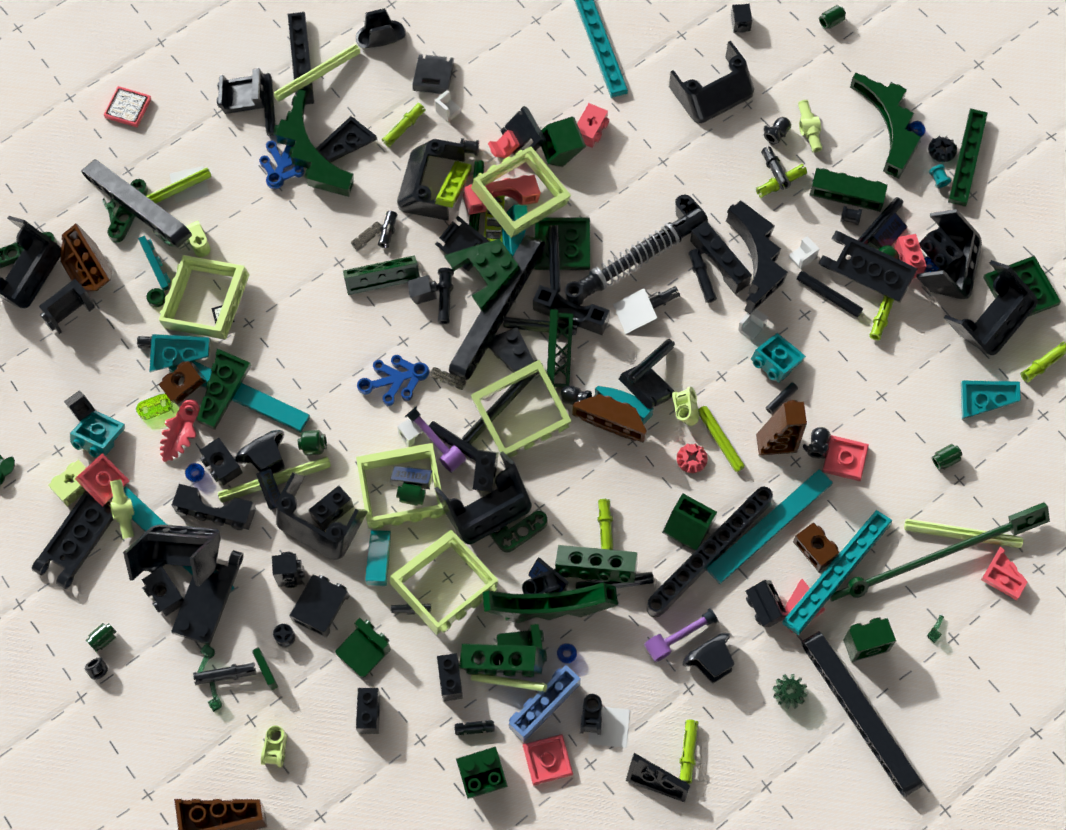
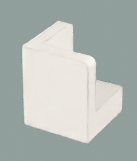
(446, 107)
(805, 253)
(753, 324)
(409, 431)

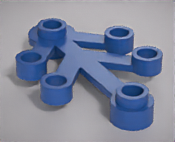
(282, 163)
(396, 378)

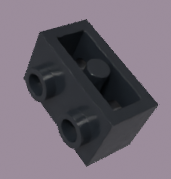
(287, 570)

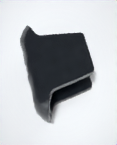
(379, 30)
(263, 452)
(712, 658)

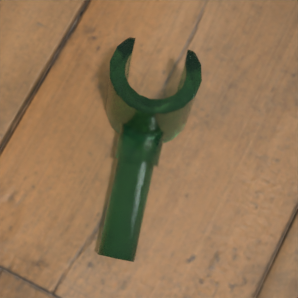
(110, 206)
(934, 634)
(208, 653)
(214, 703)

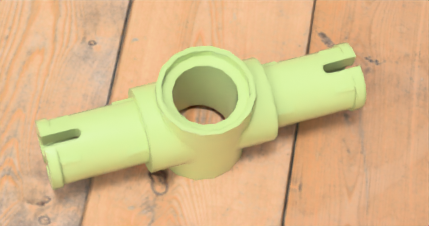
(810, 126)
(122, 508)

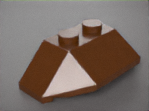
(84, 259)
(611, 416)

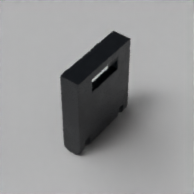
(433, 69)
(524, 129)
(460, 238)
(649, 389)

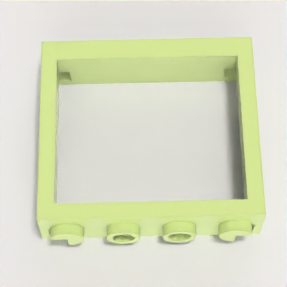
(560, 193)
(230, 305)
(507, 381)
(396, 457)
(448, 540)

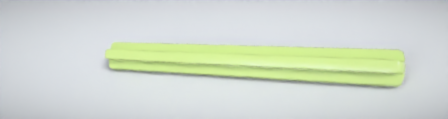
(317, 72)
(280, 477)
(960, 533)

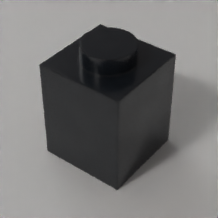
(741, 18)
(422, 289)
(79, 405)

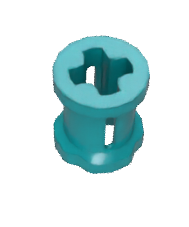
(940, 176)

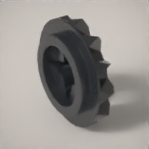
(938, 154)

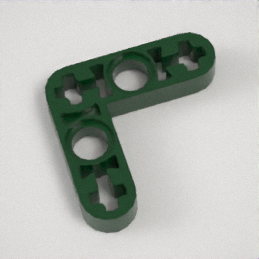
(505, 533)

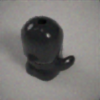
(778, 130)
(572, 394)
(819, 443)

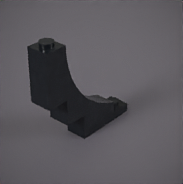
(756, 233)

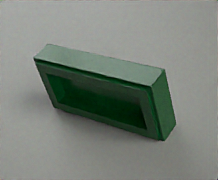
(268, 676)

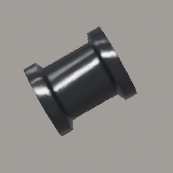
(470, 146)
(851, 215)

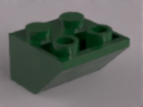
(562, 141)
(689, 522)
(481, 772)

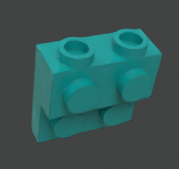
(777, 357)
(96, 434)

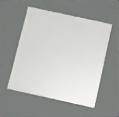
(195, 191)
(635, 311)
(613, 728)

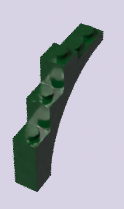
(888, 102)
(319, 171)
(550, 606)

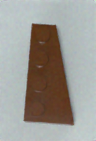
(783, 430)
(220, 814)

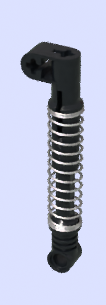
(670, 235)

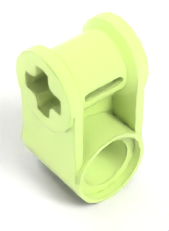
(198, 240)
(685, 403)
(272, 748)

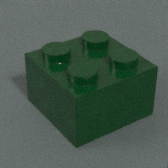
(869, 639)

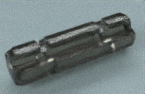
(366, 236)
(448, 378)

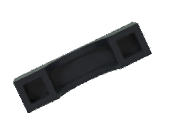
(731, 268)
(587, 317)
(237, 513)

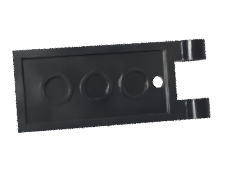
(870, 267)
(75, 539)
(205, 603)

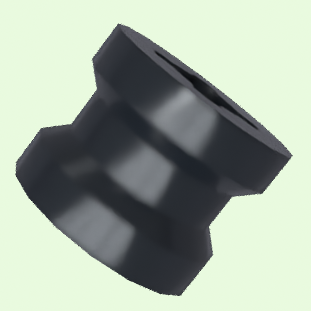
(283, 630)

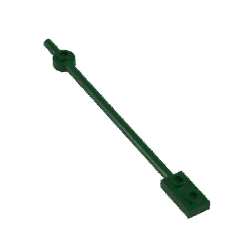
(1017, 524)

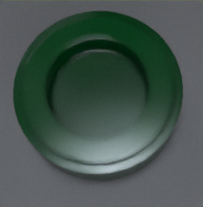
(156, 297)

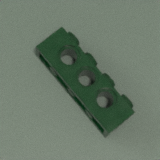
(581, 562)
(473, 653)

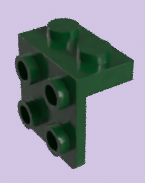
(532, 637)
(363, 648)

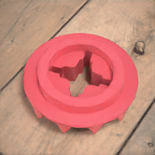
(692, 466)

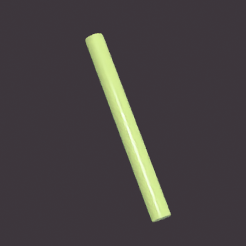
(510, 682)

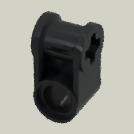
(541, 584)
(591, 718)

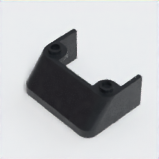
(718, 96)
(415, 197)
(31, 267)
(959, 279)
(1002, 316)
(492, 510)
(331, 543)
(174, 546)

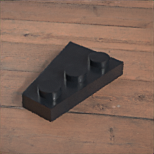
(345, 139)
(511, 350)
(652, 777)

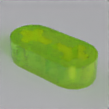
(154, 406)

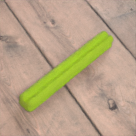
(180, 185)
(720, 439)

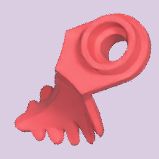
(179, 430)

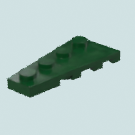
(222, 386)

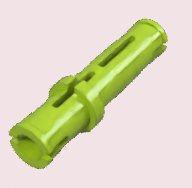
(407, 120)
(772, 184)
(880, 321)
(1040, 366)
(605, 521)
(688, 754)

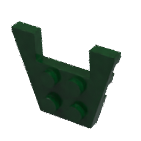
(492, 263)

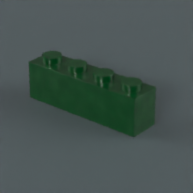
(848, 189)

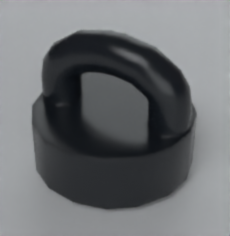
(94, 667)

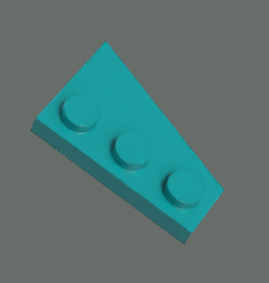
(155, 263)
(173, 350)
(987, 395)

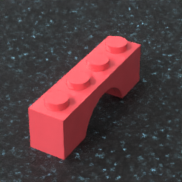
(522, 189)

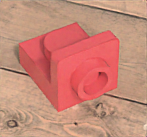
(505, 145)

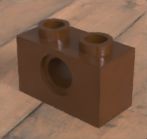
(193, 381)
(817, 557)

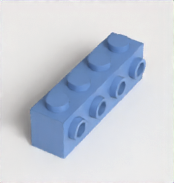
(539, 708)

